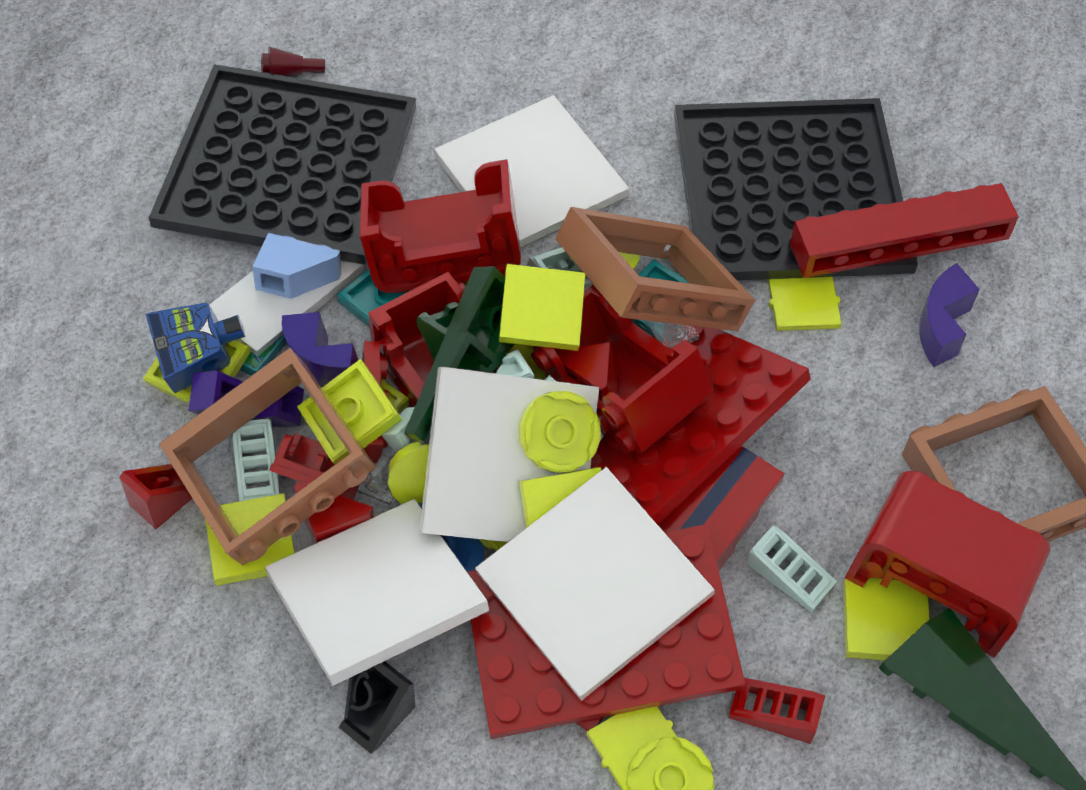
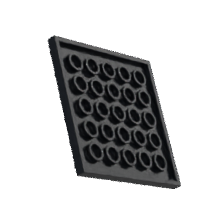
(281, 160)
(775, 163)

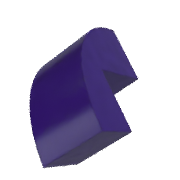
(948, 299)
(309, 340)
(213, 385)

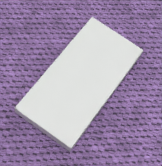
(263, 311)

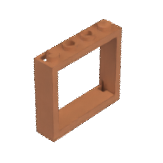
(707, 301)
(1039, 403)
(232, 413)

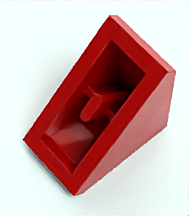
(592, 366)
(155, 492)
(337, 518)

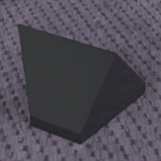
(376, 705)

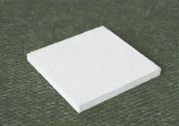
(548, 162)
(478, 453)
(594, 582)
(375, 591)

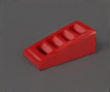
(786, 726)

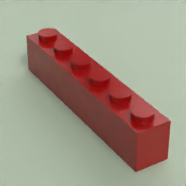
(902, 230)

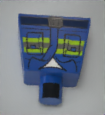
(191, 341)

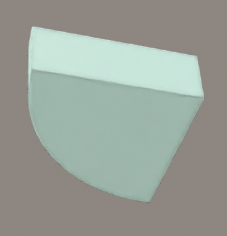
(515, 365)

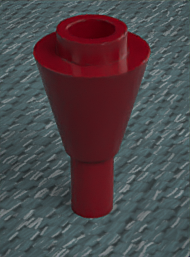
(289, 64)

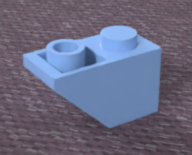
(294, 266)

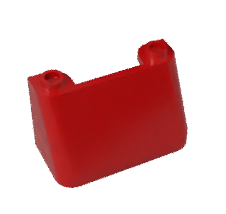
(439, 234)

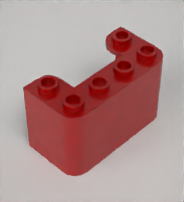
(400, 338)
(654, 382)
(954, 555)

